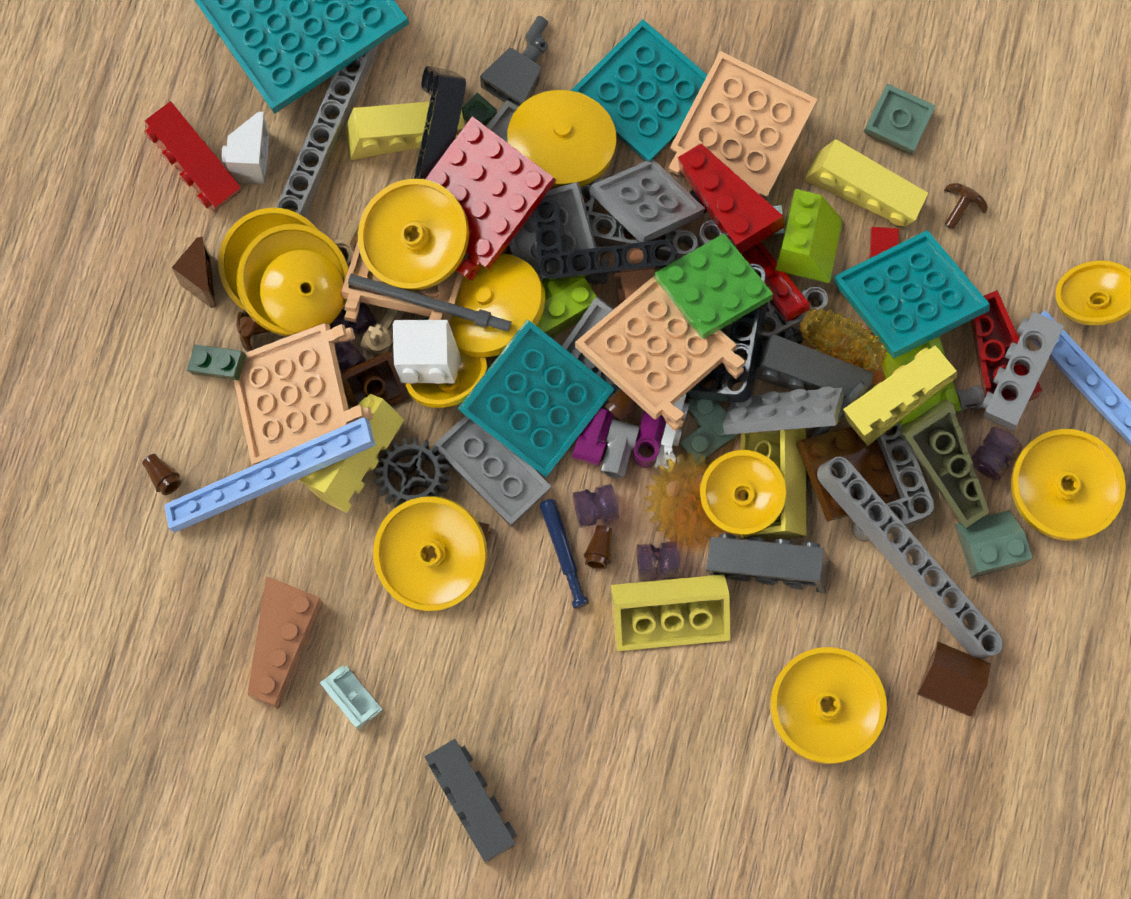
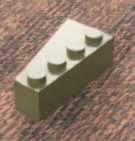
(943, 454)

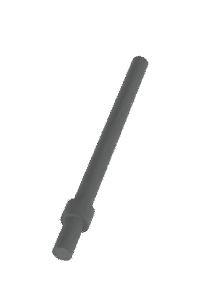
(481, 318)

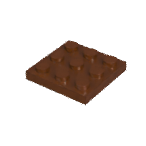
(865, 459)

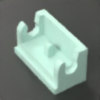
(351, 697)

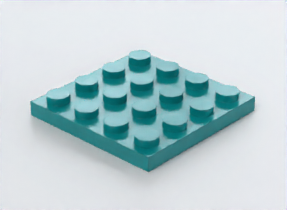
(644, 89)
(911, 294)
(536, 398)

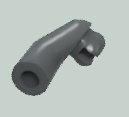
(534, 34)

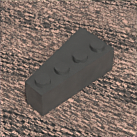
(800, 367)
(769, 561)
(470, 801)

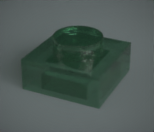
(479, 109)

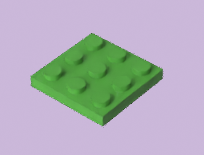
(713, 286)

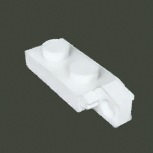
(671, 437)

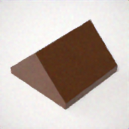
(195, 272)
(374, 377)
(954, 679)

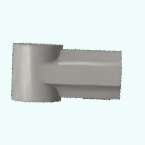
(620, 443)

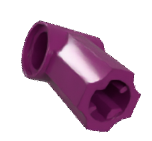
(649, 436)
(592, 443)

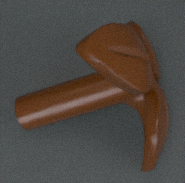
(967, 195)
(247, 328)

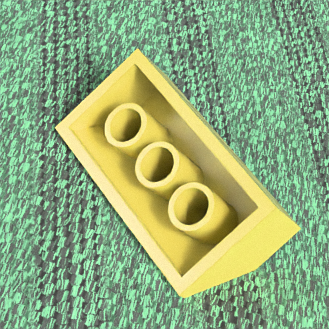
(782, 450)
(671, 612)

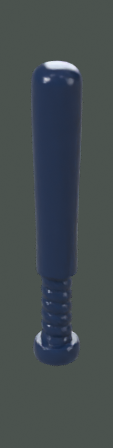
(561, 545)

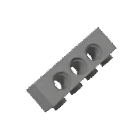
(1046, 334)

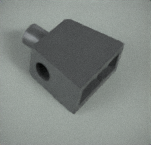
(513, 75)

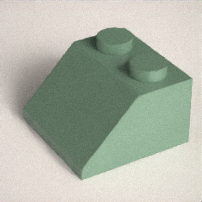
(993, 544)

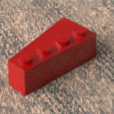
(191, 157)
(729, 200)
(992, 338)

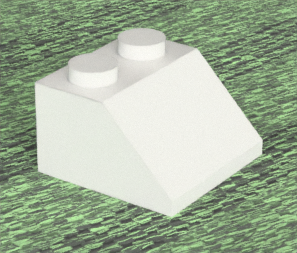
(248, 151)
(425, 351)

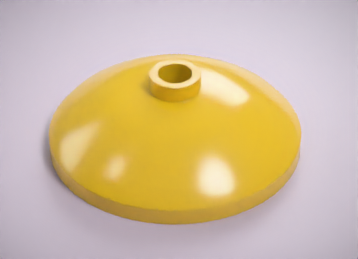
(1095, 293)
(283, 296)
(450, 394)
(747, 473)

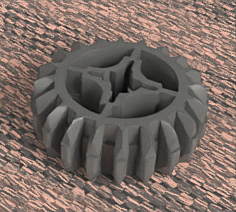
(400, 468)

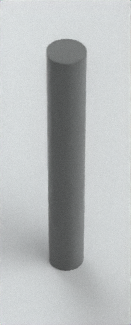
(856, 393)

